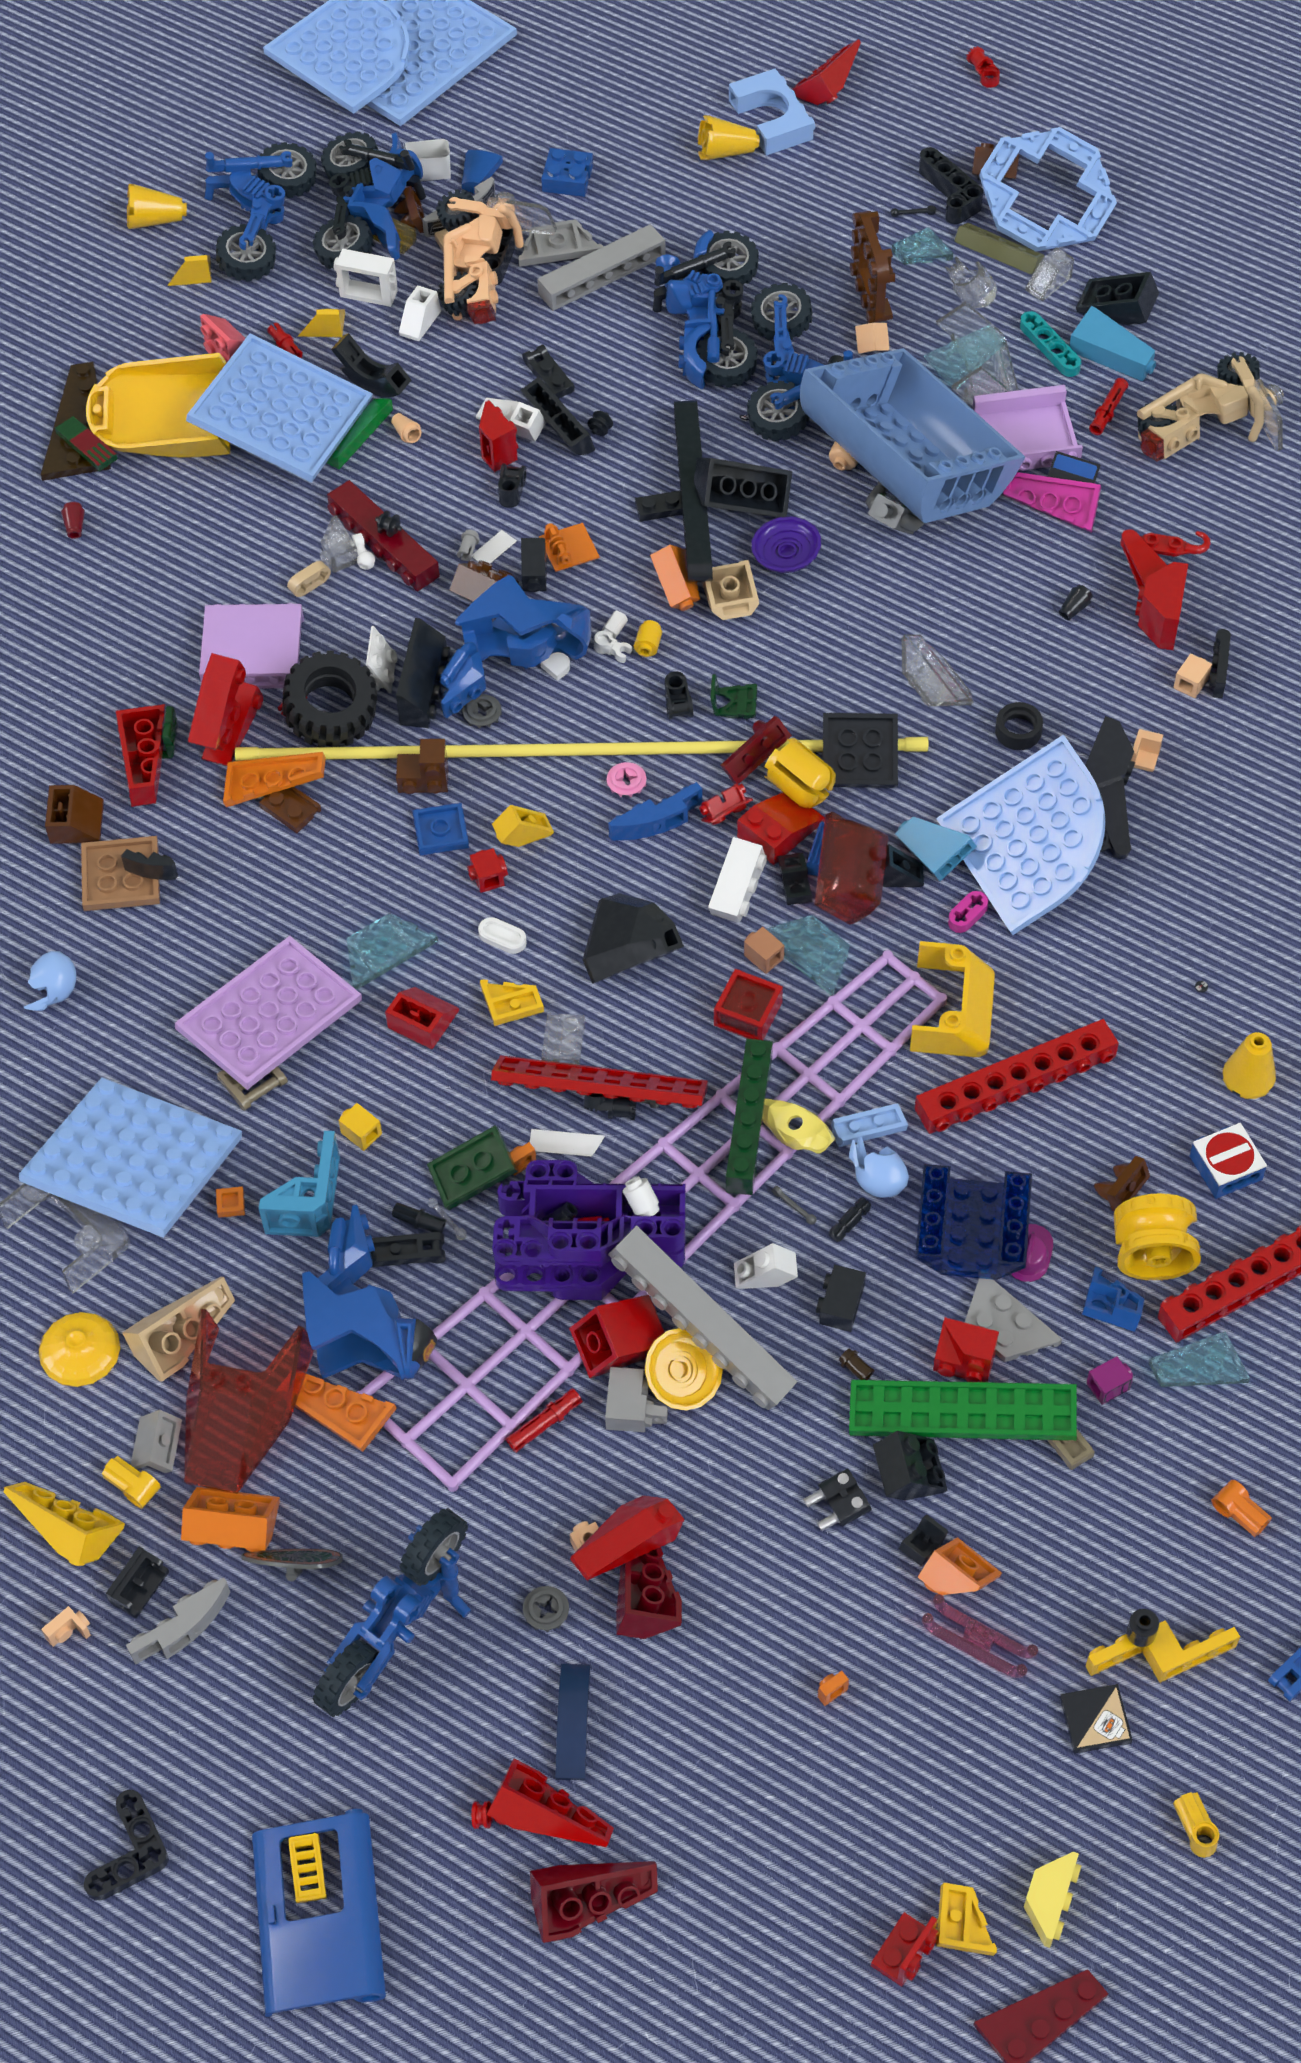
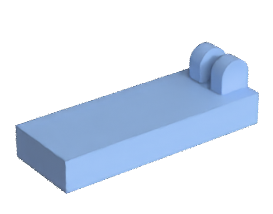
(868, 1124)

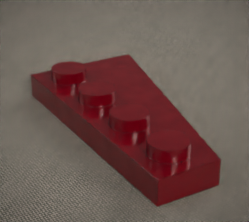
(1035, 2022)

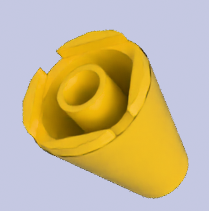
(725, 139)
(152, 207)
(1251, 1067)

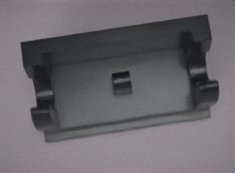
(137, 1582)

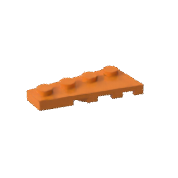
(264, 776)
(344, 1412)

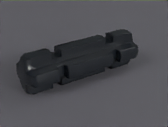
(850, 1219)

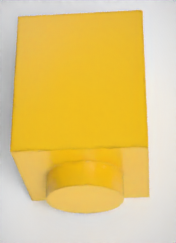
(360, 1126)

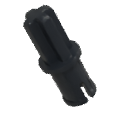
(418, 1218)

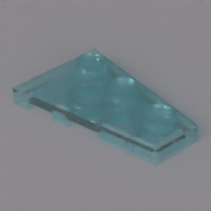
(1200, 1363)

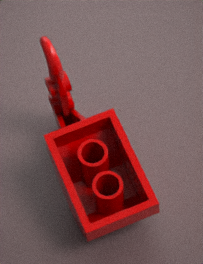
(1159, 584)

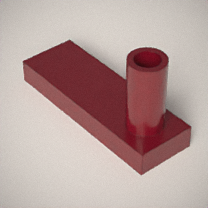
(756, 749)

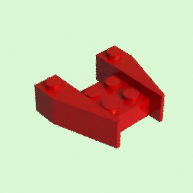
(223, 709)

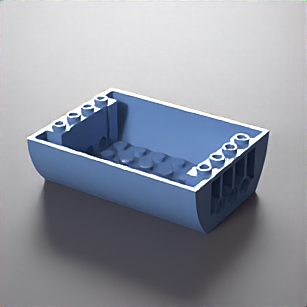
(911, 433)

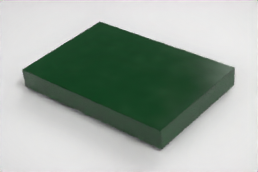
(472, 1167)

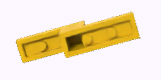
(1165, 1652)

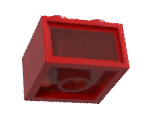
(748, 1005)

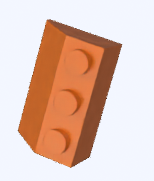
(229, 1519)

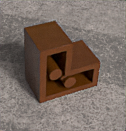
(424, 771)

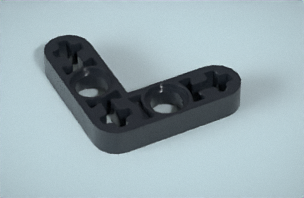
(142, 1847)

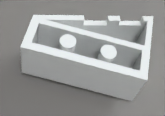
(737, 880)

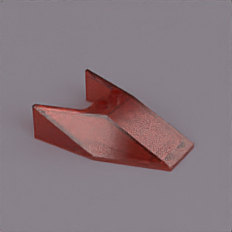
(238, 1412)

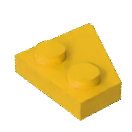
(961, 1921)

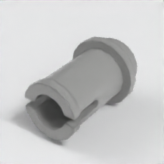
(469, 540)

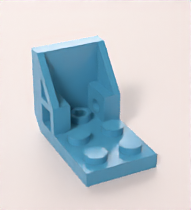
(293, 1214)

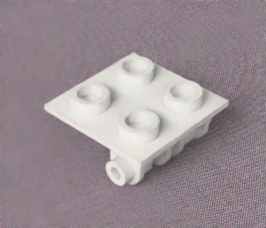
(381, 660)

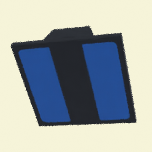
(1073, 468)

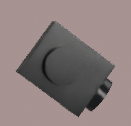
(923, 1540)

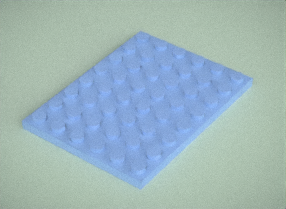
(445, 45)

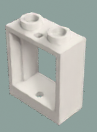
(366, 264)

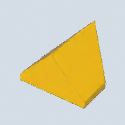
(193, 271)
(325, 324)

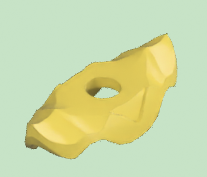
(812, 1135)

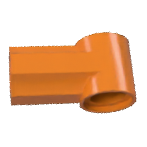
(1235, 1502)

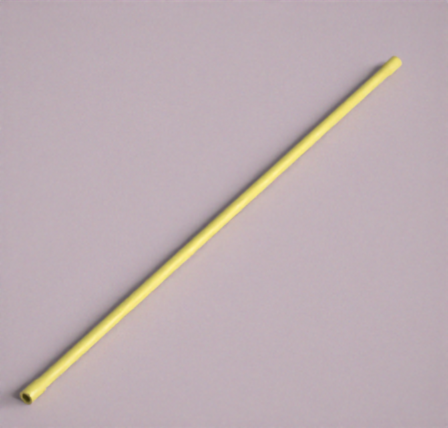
(906, 744)

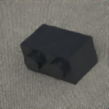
(842, 1297)

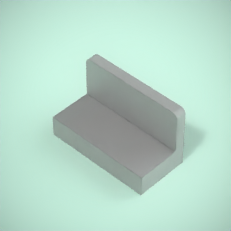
(156, 1441)

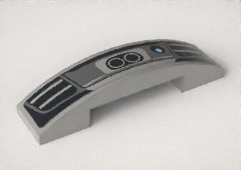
(482, 193)

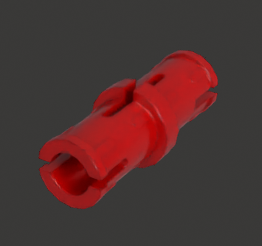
(284, 340)

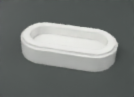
(502, 935)

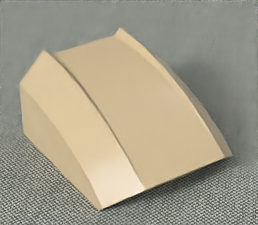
(732, 591)

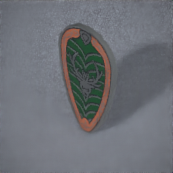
(295, 1559)

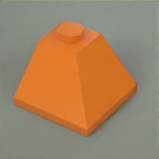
(957, 1569)

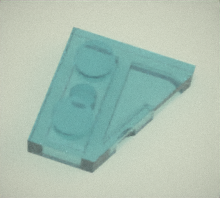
(921, 248)

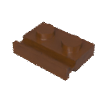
(290, 808)

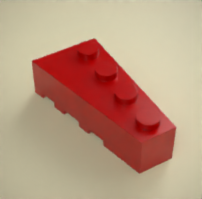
(142, 750)

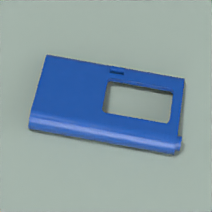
(327, 1954)

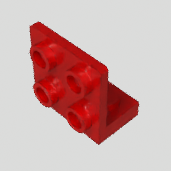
(903, 1948)

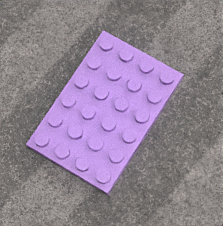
(268, 1012)

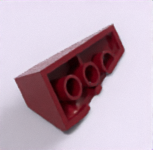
(647, 1598)
(580, 1894)

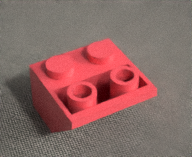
(220, 336)

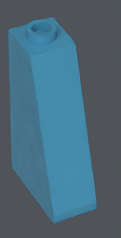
(1112, 345)

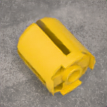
(800, 774)

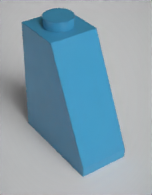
(935, 845)

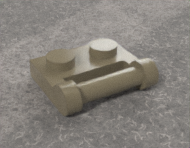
(236, 1088)

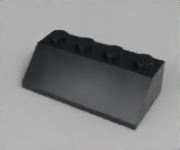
(742, 487)
(421, 675)

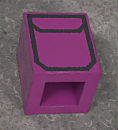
(1110, 1380)

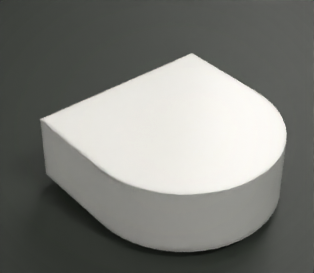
(556, 665)

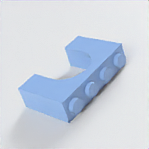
(771, 90)

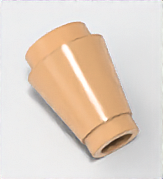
(407, 429)

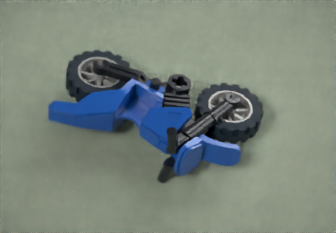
(364, 187)

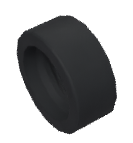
(1021, 711)

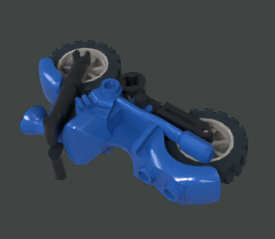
(703, 294)

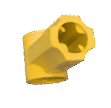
(135, 1485)
(1196, 1823)

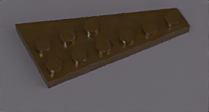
(61, 458)

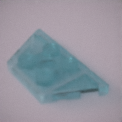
(383, 947)
(813, 950)

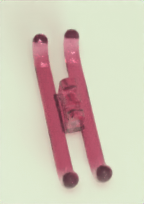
(978, 1639)

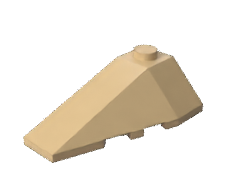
(170, 1334)

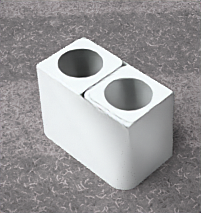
(434, 158)

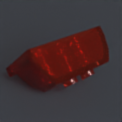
(850, 869)

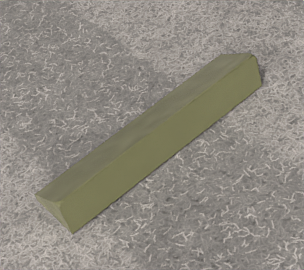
(998, 248)

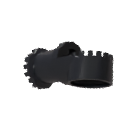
(616, 1107)

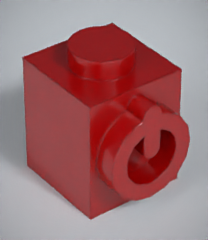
(487, 869)

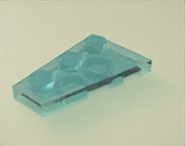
(965, 354)

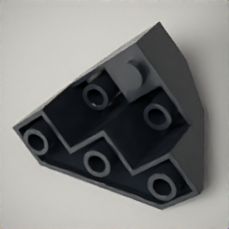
(626, 935)

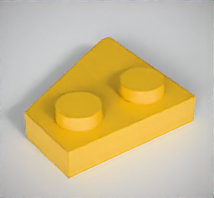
(511, 1001)

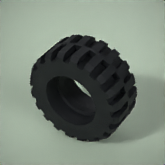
(331, 671)

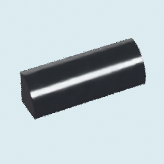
(558, 417)

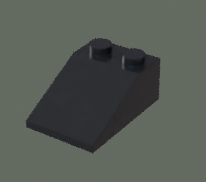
(1121, 297)

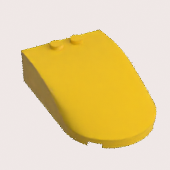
(146, 406)

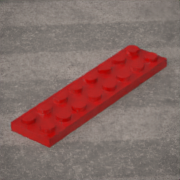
(599, 1080)

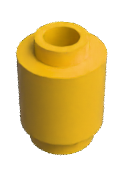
(648, 638)

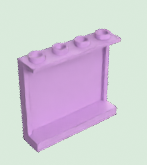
(1032, 421)
(258, 636)

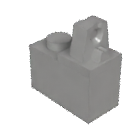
(628, 1403)

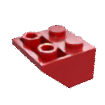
(497, 437)
(420, 1016)

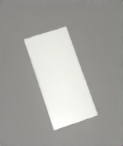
(494, 547)

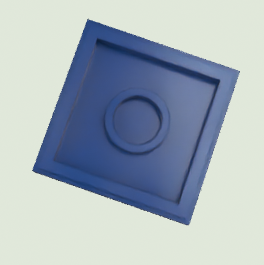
(440, 829)

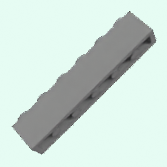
(601, 267)

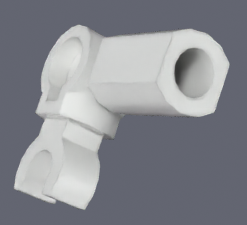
(606, 642)

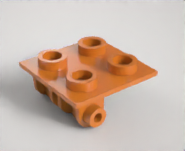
(568, 546)

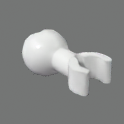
(365, 558)

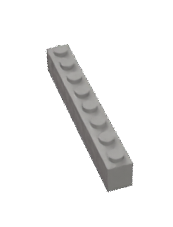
(702, 1318)

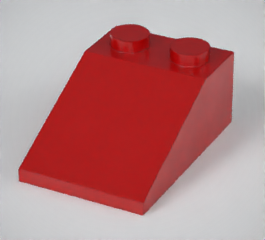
(777, 825)

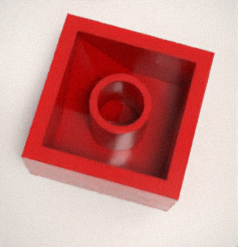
(965, 1351)

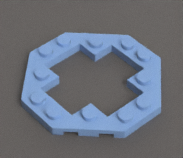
(1062, 231)

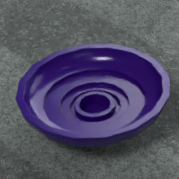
(786, 544)

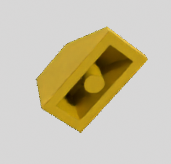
(521, 826)

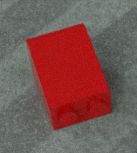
(616, 1334)

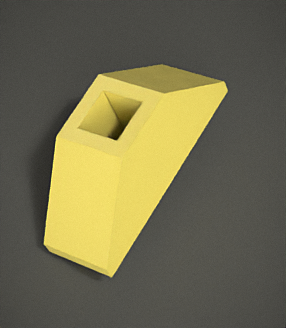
(1049, 1896)

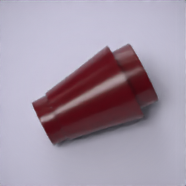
(73, 519)

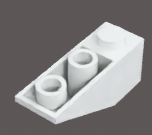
(526, 418)

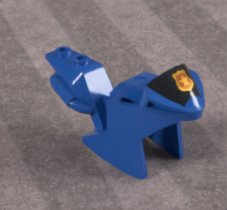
(356, 1323)

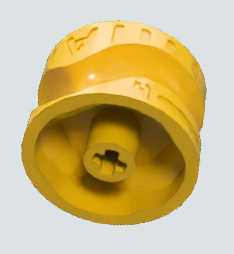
(1156, 1237)

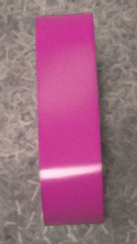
(971, 915)

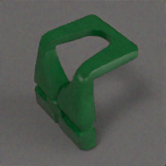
(741, 699)
(169, 732)

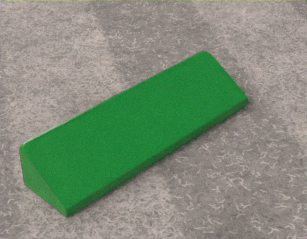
(364, 426)

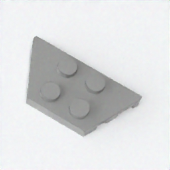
(567, 243)
(1018, 1327)

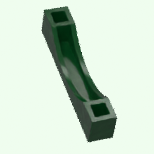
(748, 1117)

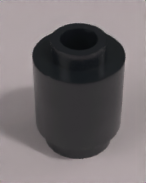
(1142, 1627)

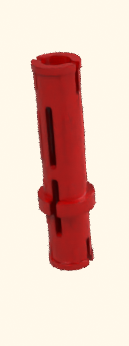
(1106, 412)
(553, 1413)

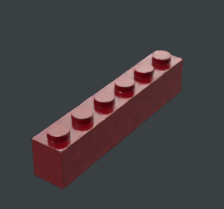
(399, 551)

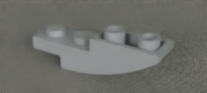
(192, 1617)

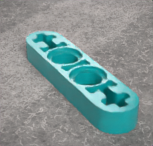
(1054, 341)

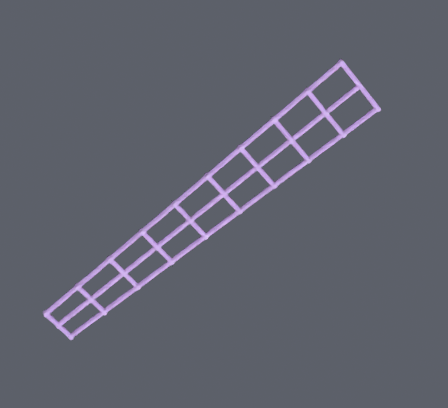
(697, 1174)

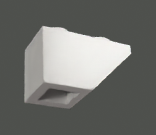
(419, 313)
(766, 1268)

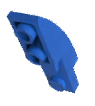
(650, 819)

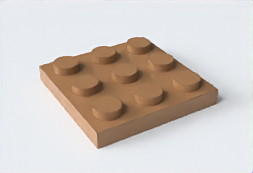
(105, 879)

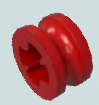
(479, 1815)

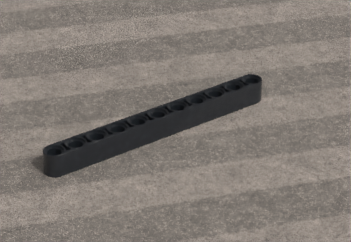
(694, 514)

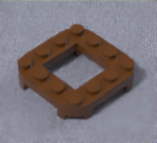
(871, 267)

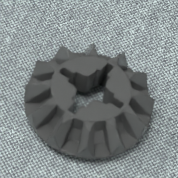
(487, 704)
(540, 1597)

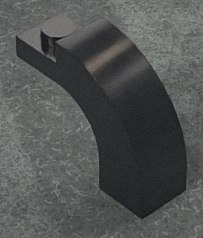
(368, 374)

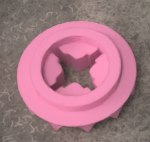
(633, 772)

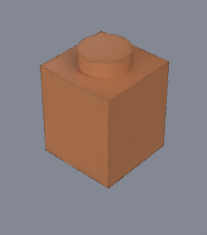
(763, 949)

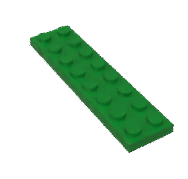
(964, 1409)

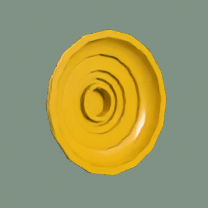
(79, 1349)
(681, 1371)

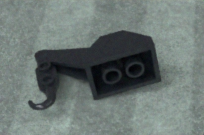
(1111, 768)

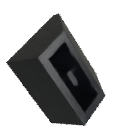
(909, 1466)

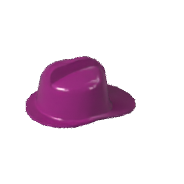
(1038, 1254)

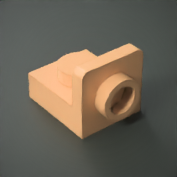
(62, 1626)

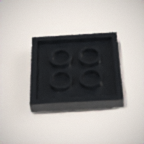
(862, 748)

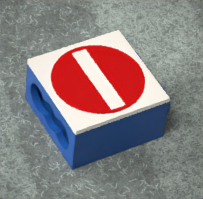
(1227, 1160)

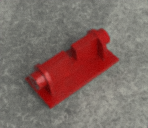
(717, 810)

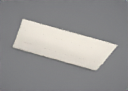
(565, 1142)

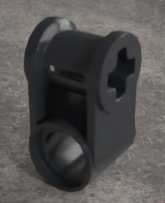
(511, 485)
(677, 699)

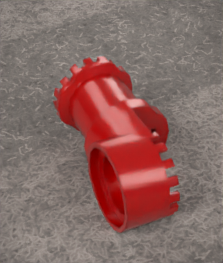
(984, 67)

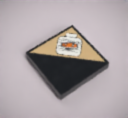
(1096, 1718)

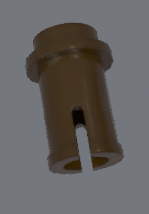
(856, 1365)

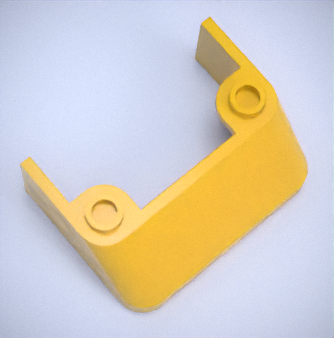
(965, 1030)

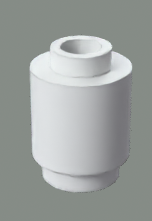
(641, 1197)

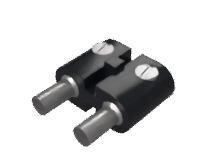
(843, 1497)

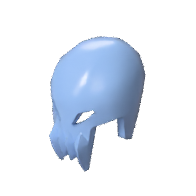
(55, 974)
(881, 1173)

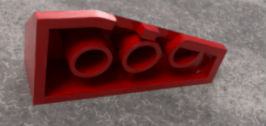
(829, 77)
(628, 1534)
(533, 1806)

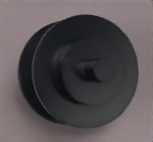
(600, 423)
(388, 523)

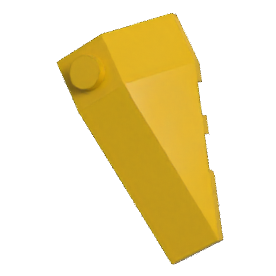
(70, 1530)

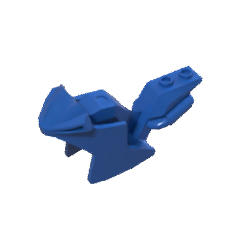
(513, 634)

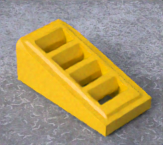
(303, 1842)

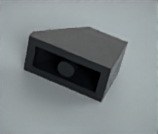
(533, 564)
(902, 870)

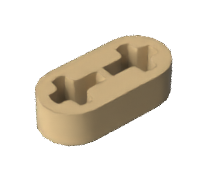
(309, 578)

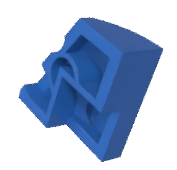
(479, 167)
(1112, 1302)

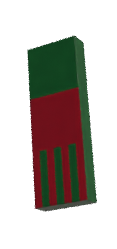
(86, 443)

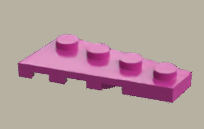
(1061, 498)

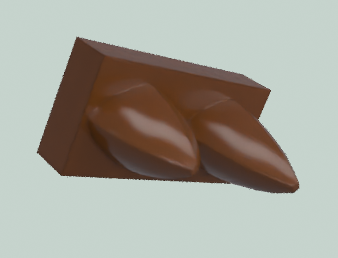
(412, 208)
(1130, 1180)

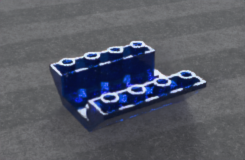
(973, 1224)

